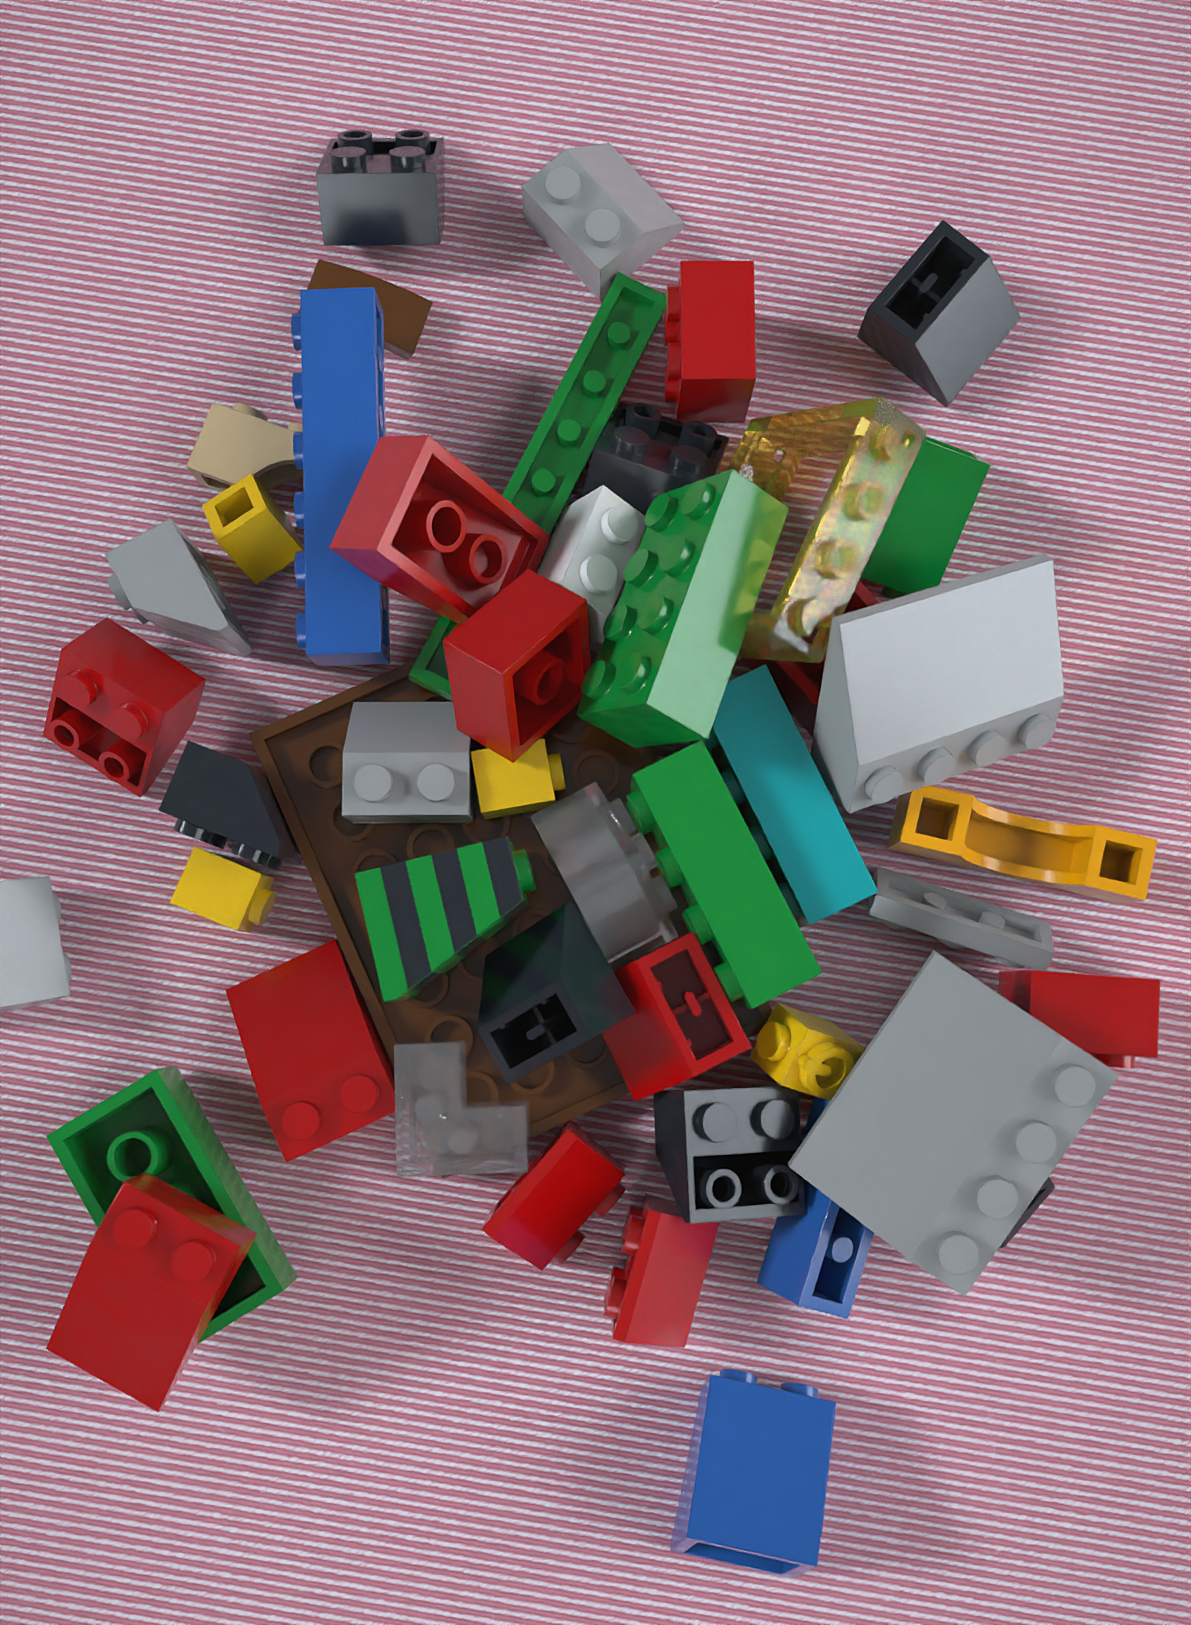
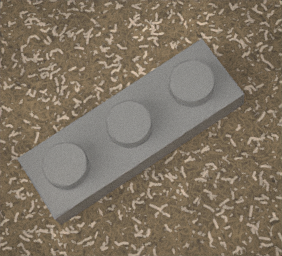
(961, 920)

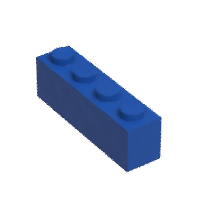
(818, 1254)

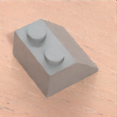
(598, 214)
(175, 589)
(407, 765)
(31, 951)

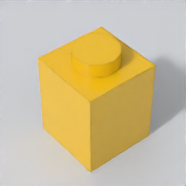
(252, 529)
(518, 786)
(224, 891)

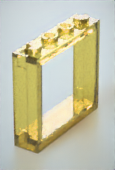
(877, 458)

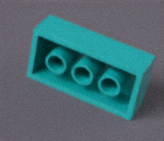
(785, 800)

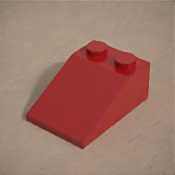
(435, 529)
(313, 1050)
(148, 1288)

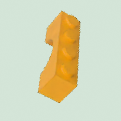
(1042, 852)

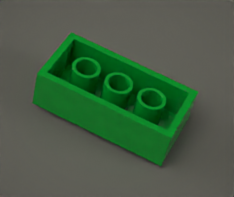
(683, 612)
(721, 876)
(164, 1132)

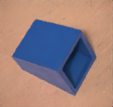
(756, 1475)

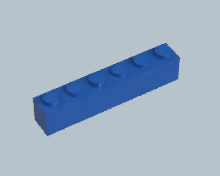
(341, 424)

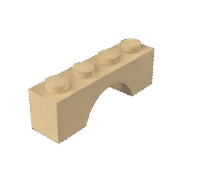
(240, 444)

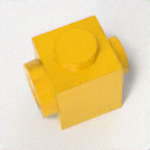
(805, 1052)

